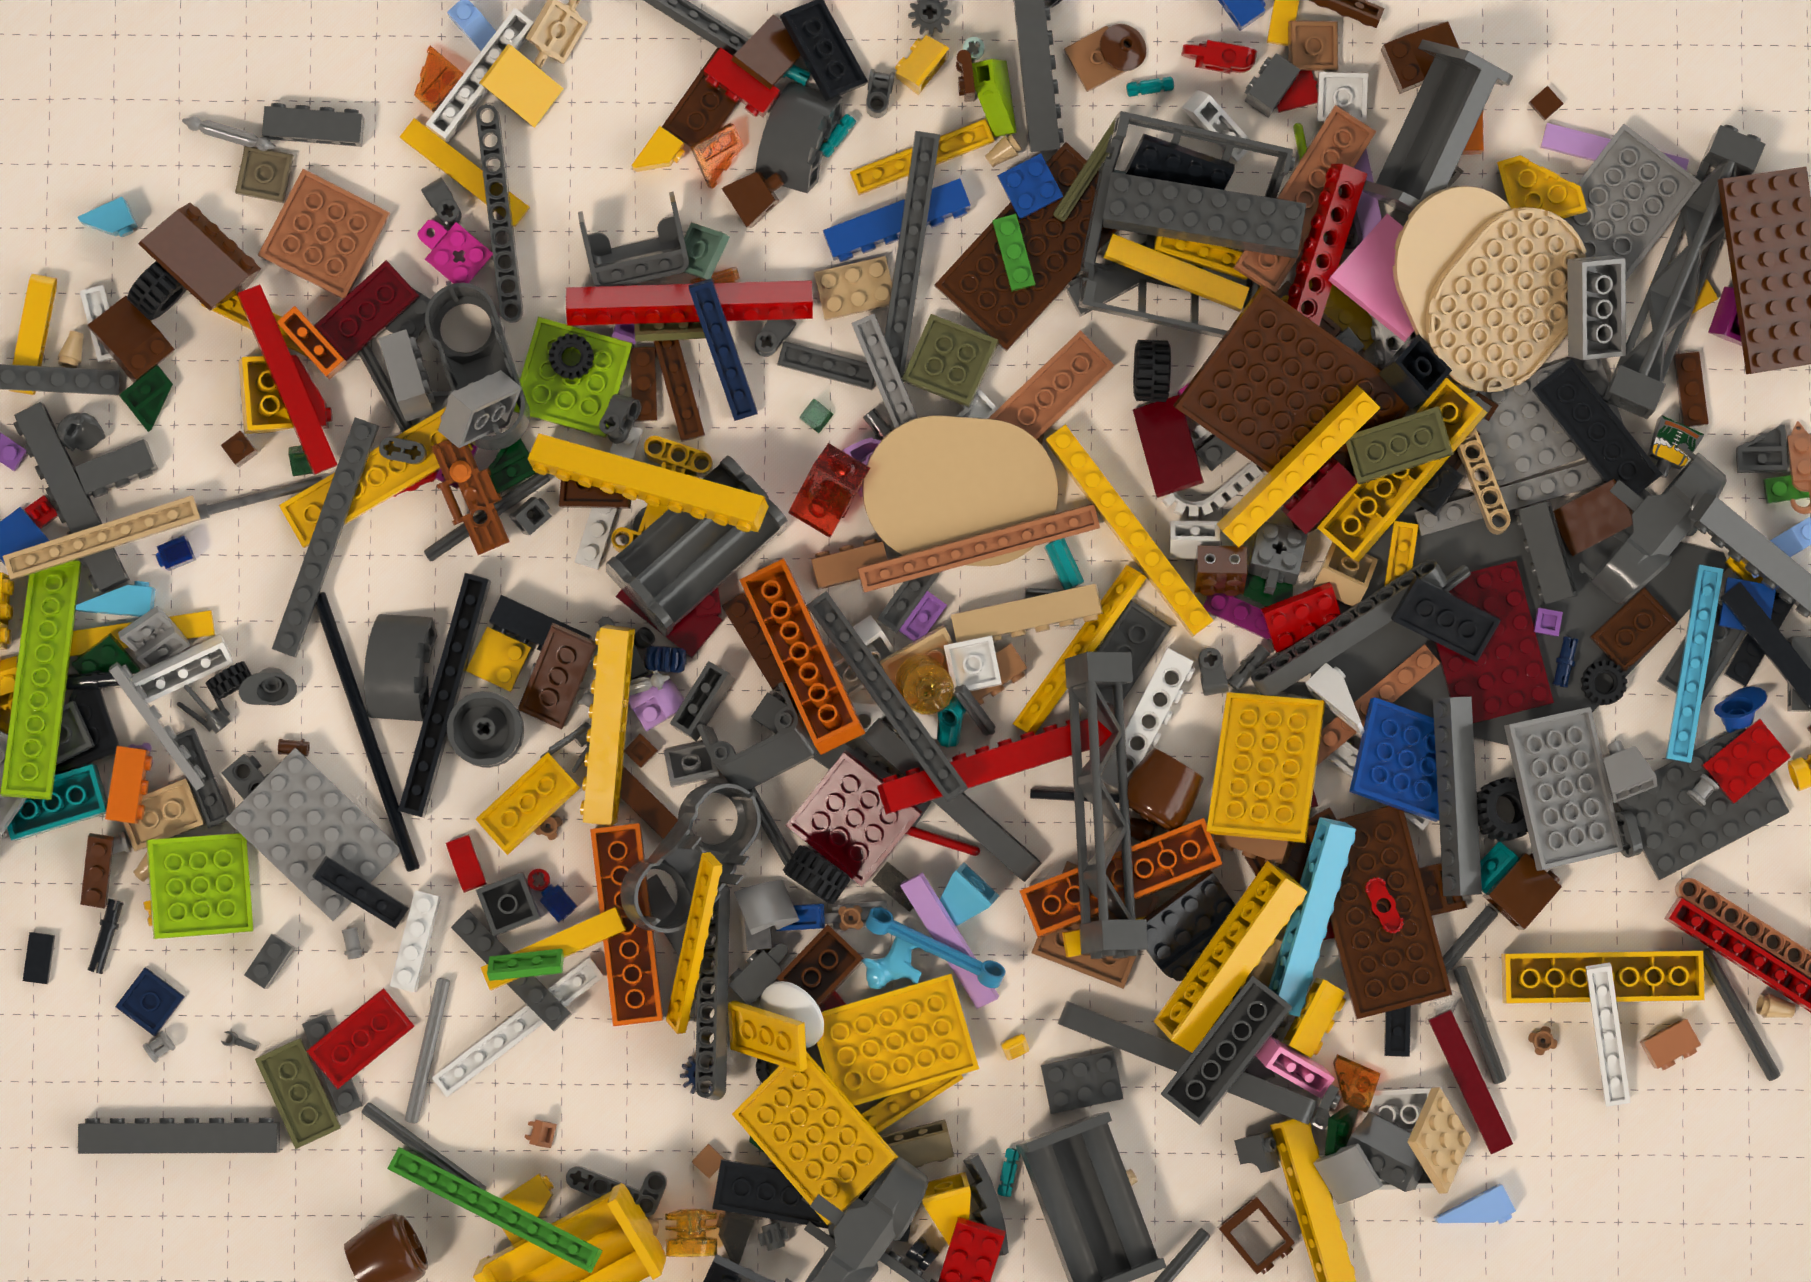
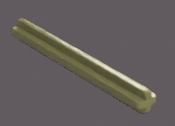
(1084, 177)

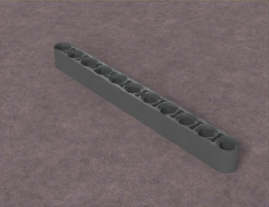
(1174, 1056)

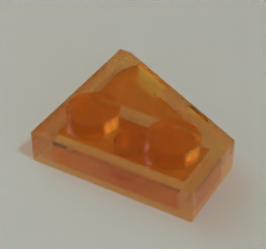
(436, 80)
(716, 152)
(1355, 1082)

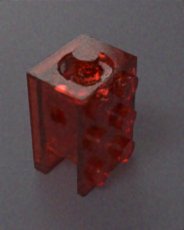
(829, 490)

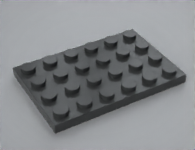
(1680, 830)

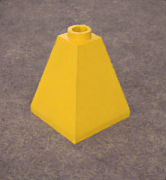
(946, 1201)

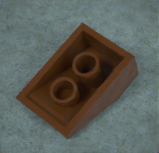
(1407, 62)
(130, 339)

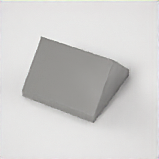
(689, 764)

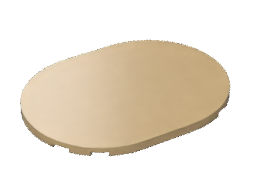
(1432, 240)
(1504, 299)
(956, 480)

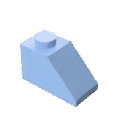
(471, 23)

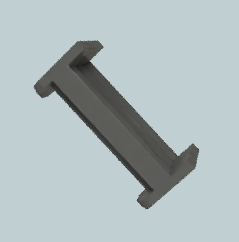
(1436, 126)
(686, 557)
(1089, 1202)

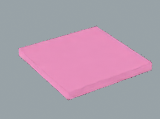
(1370, 280)

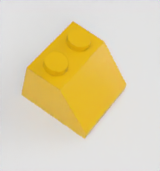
(922, 63)

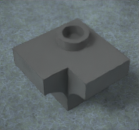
(1258, 1150)

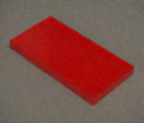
(360, 1038)

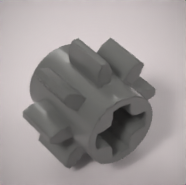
(773, 1236)

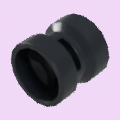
(916, 1251)

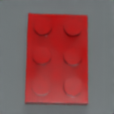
(1300, 615)
(1746, 761)
(972, 1252)

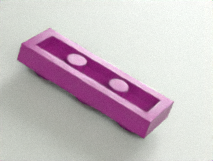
(1237, 613)

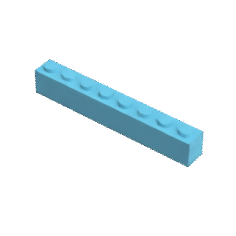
(1309, 921)

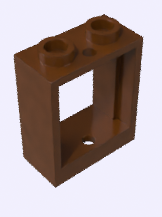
(1238, 1217)

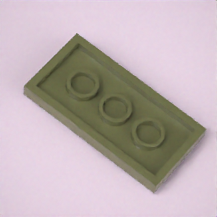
(1399, 445)
(298, 1093)

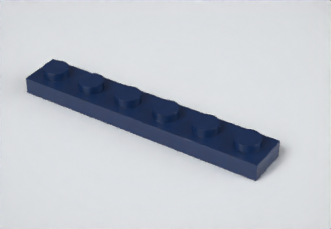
(723, 349)

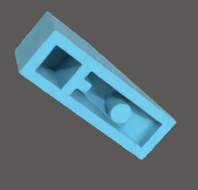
(126, 601)

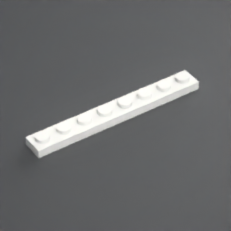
(514, 1030)

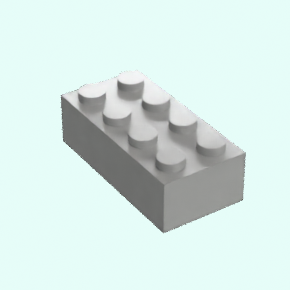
(1596, 307)

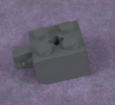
(1277, 555)

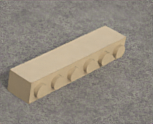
(1029, 614)

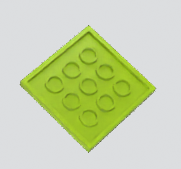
(579, 401)
(199, 885)

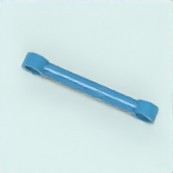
(988, 972)

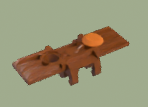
(478, 491)

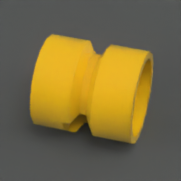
(1800, 772)

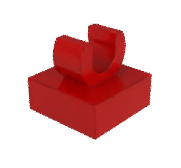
(41, 512)

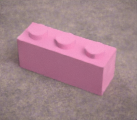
(1295, 1067)

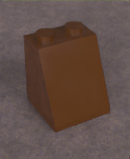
(1523, 892)

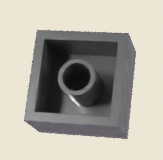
(1271, 86)
(508, 904)

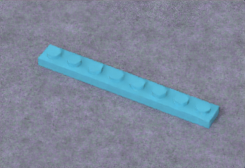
(1694, 663)

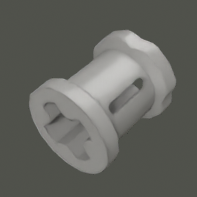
(1703, 790)
(121, 843)
(155, 1052)

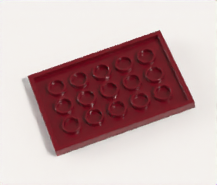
(1511, 668)

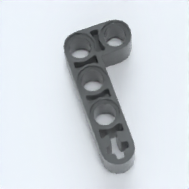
(645, 1192)

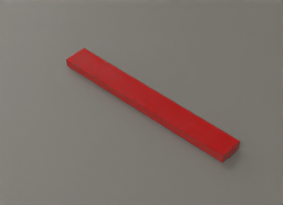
(287, 379)

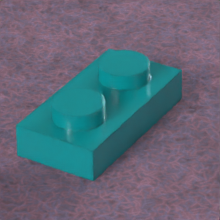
(1495, 865)

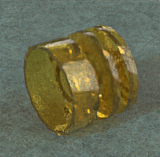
(923, 671)
(691, 1233)

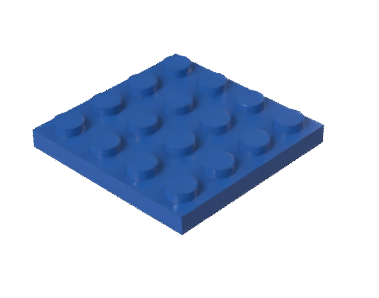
(1398, 760)

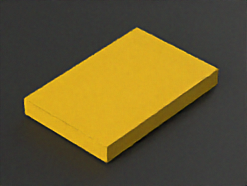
(521, 85)

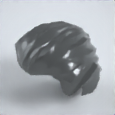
(80, 431)

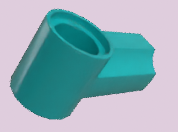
(950, 723)

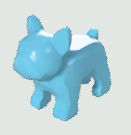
(892, 966)

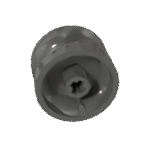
(489, 748)

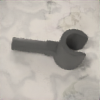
(239, 1042)

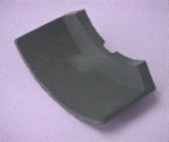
(795, 135)
(396, 666)

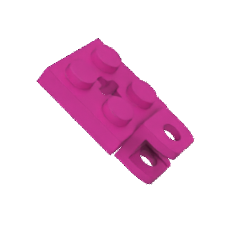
(443, 246)

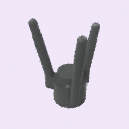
(215, 719)
(580, 738)

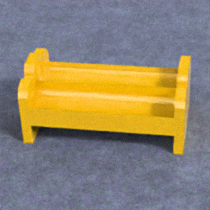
(607, 1223)

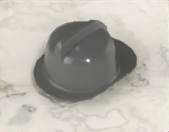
(268, 688)

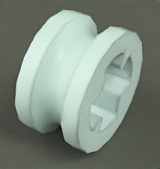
(980, 50)

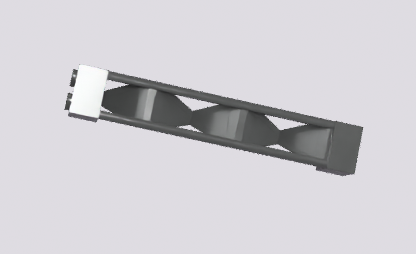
(1676, 286)
(1084, 678)

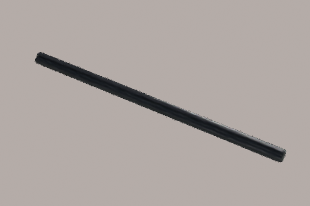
(366, 733)

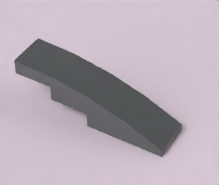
(986, 1198)

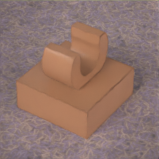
(542, 1133)

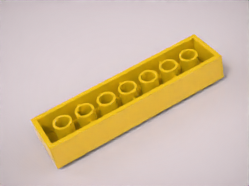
(1374, 505)
(1230, 956)
(1635, 976)

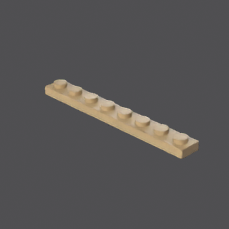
(101, 537)

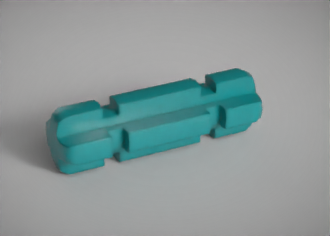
(1150, 86)
(837, 135)
(1008, 1172)

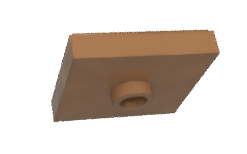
(1313, 45)
(1089, 62)

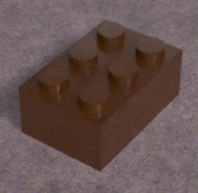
(822, 965)

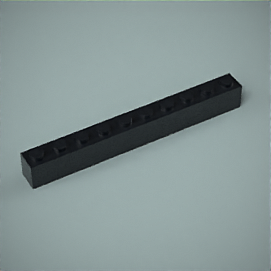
(444, 695)

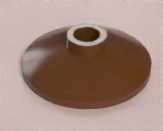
(1116, 53)

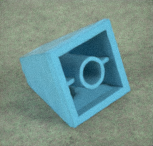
(966, 895)

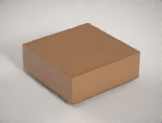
(708, 1161)

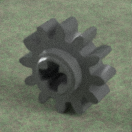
(923, 21)

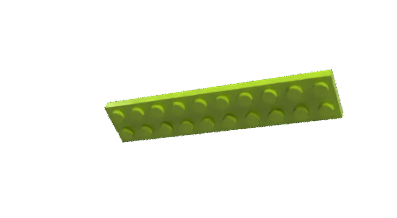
(41, 682)

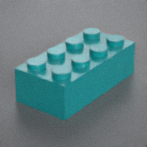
(75, 798)

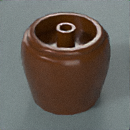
(1163, 790)
(387, 1252)

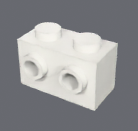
(1187, 535)

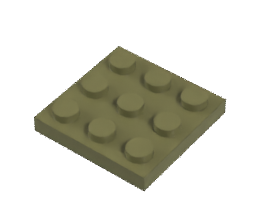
(950, 360)

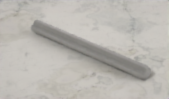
(427, 1050)

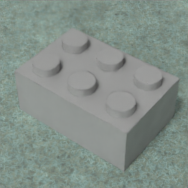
(407, 374)
(477, 407)

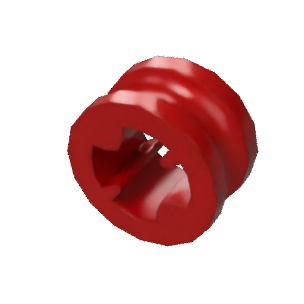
(546, 878)

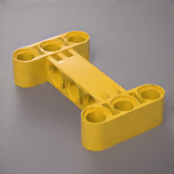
(665, 459)

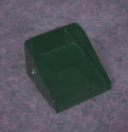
(816, 416)
(298, 461)

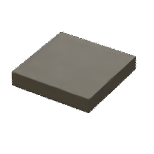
(264, 174)

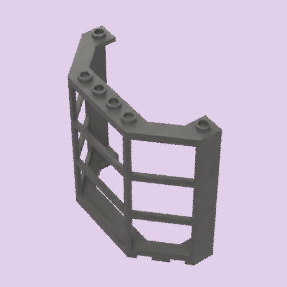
(1087, 284)

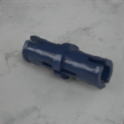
(1565, 662)

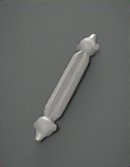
(228, 133)
(636, 686)

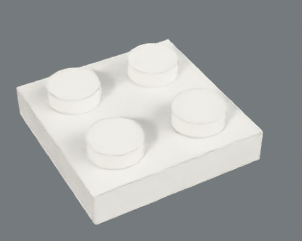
(1343, 90)
(973, 663)

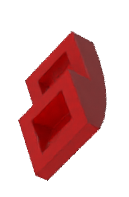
(466, 863)

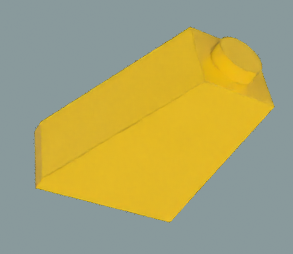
(531, 1198)

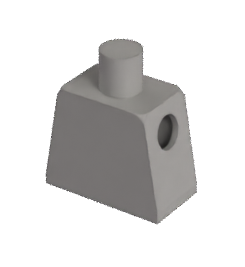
(1627, 772)

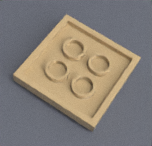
(1439, 1140)

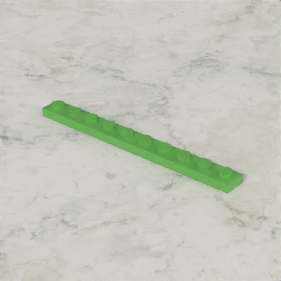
(495, 1210)

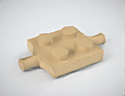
(556, 31)

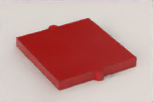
(1300, 94)

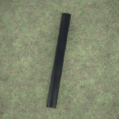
(1061, 795)

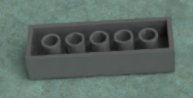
(1226, 1051)

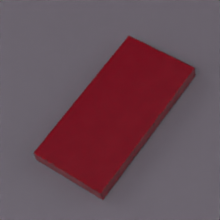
(366, 311)
(1168, 447)
(686, 634)

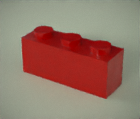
(740, 84)

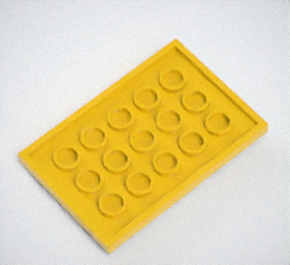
(1266, 767)
(897, 1041)
(815, 1135)

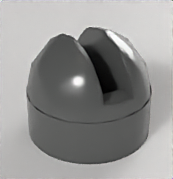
(644, 638)

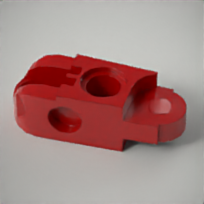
(1221, 56)

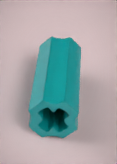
(1064, 564)

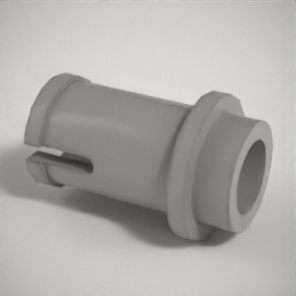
(352, 943)

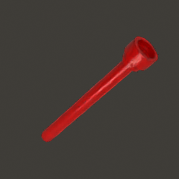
(943, 841)

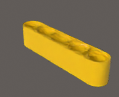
(35, 322)

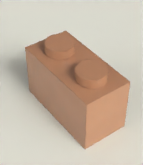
(1670, 1044)

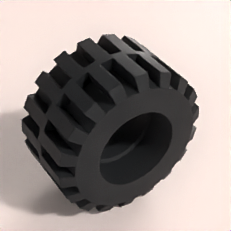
(155, 291)
(1152, 370)
(1487, 814)
(816, 874)

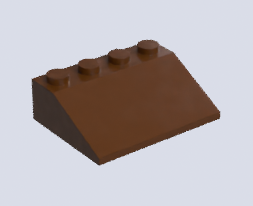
(200, 256)

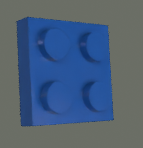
(1030, 186)

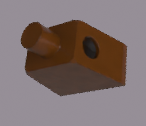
(753, 196)

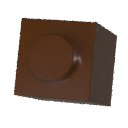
(239, 449)

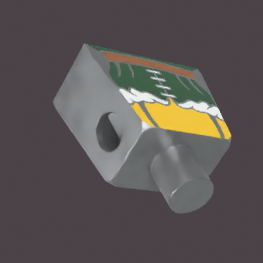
(1664, 444)

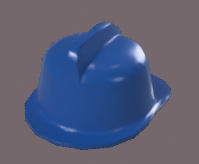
(1739, 708)

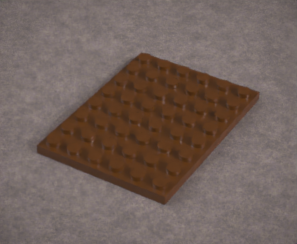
(1277, 381)

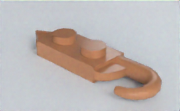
(1800, 464)

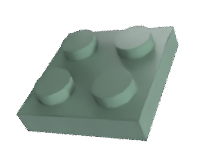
(703, 250)

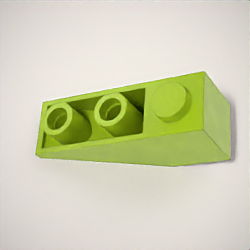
(995, 96)

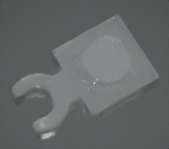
(1443, 1004)

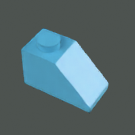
(111, 218)

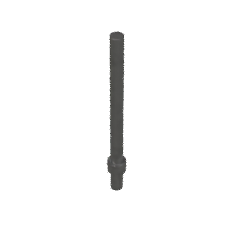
(207, 510)

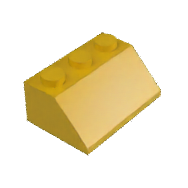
(260, 399)
(1315, 1018)

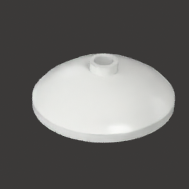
(795, 1003)

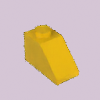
(659, 151)

